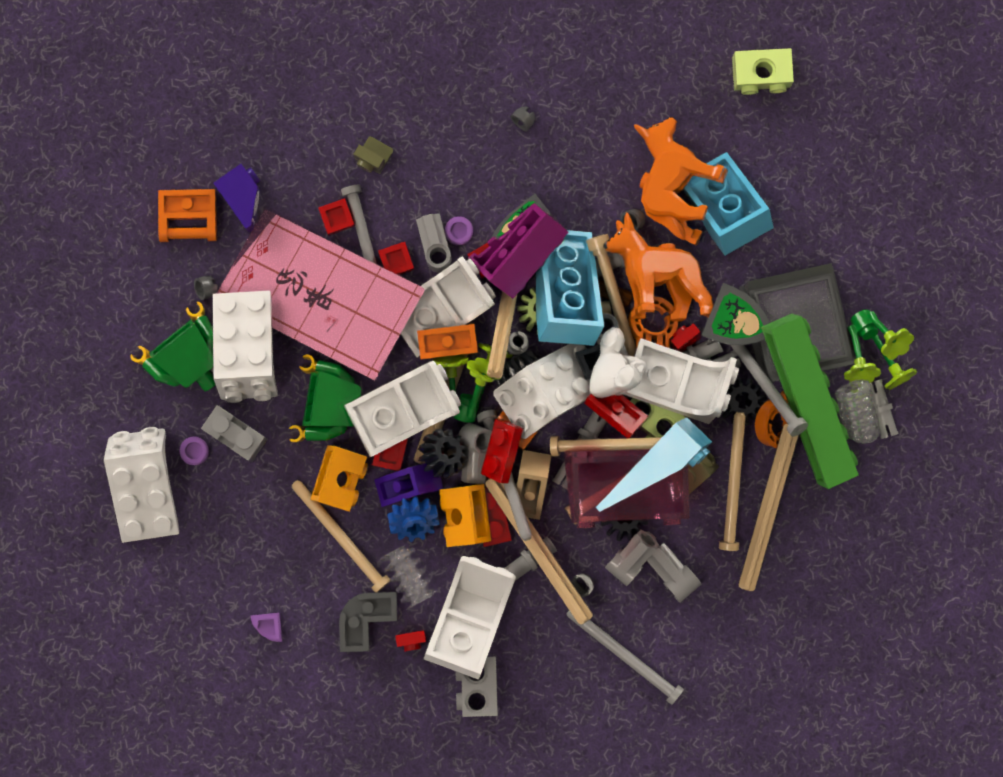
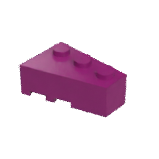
(520, 251)

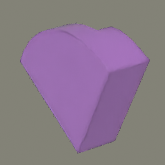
(268, 626)

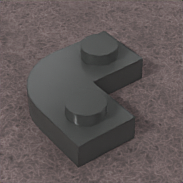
(358, 613)

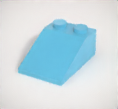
(734, 208)

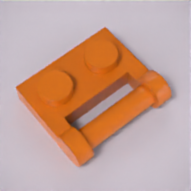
(187, 206)

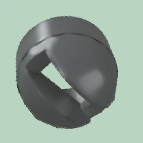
(526, 118)
(637, 216)
(206, 283)
(579, 587)

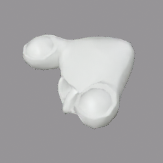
(613, 371)

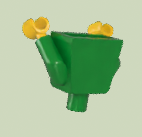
(183, 355)
(327, 394)

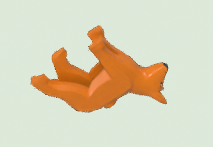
(668, 176)
(655, 266)

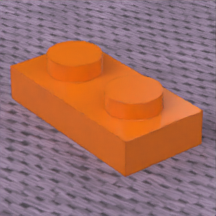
(447, 341)

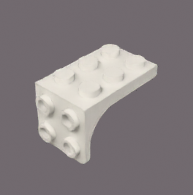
(448, 301)
(243, 346)
(683, 382)
(544, 390)
(403, 407)
(140, 484)
(470, 617)

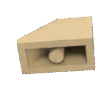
(533, 481)

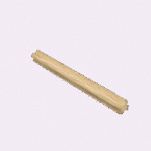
(768, 510)
(544, 558)

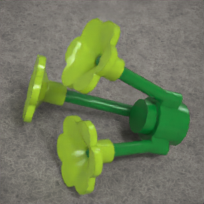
(866, 325)
(478, 369)

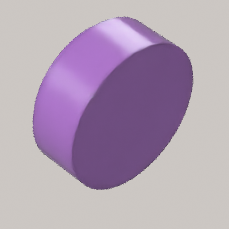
(458, 231)
(194, 451)

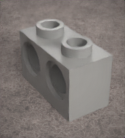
(486, 686)

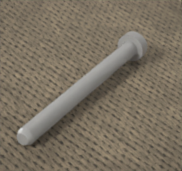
(351, 193)
(487, 419)
(795, 424)
(631, 660)

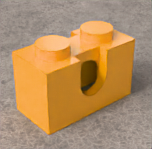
(326, 486)
(471, 527)

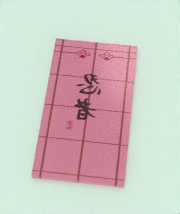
(324, 293)

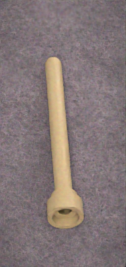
(596, 246)

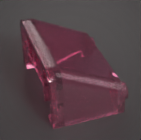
(596, 473)

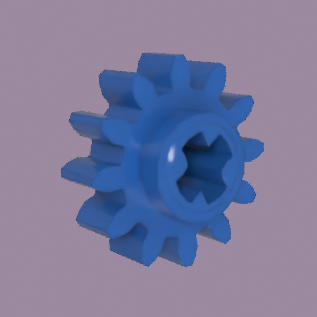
(413, 519)

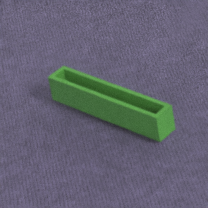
(810, 399)

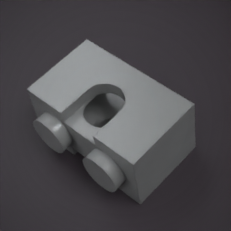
(227, 430)

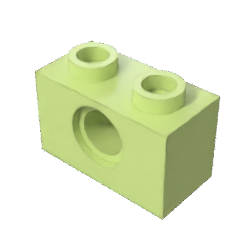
(776, 61)

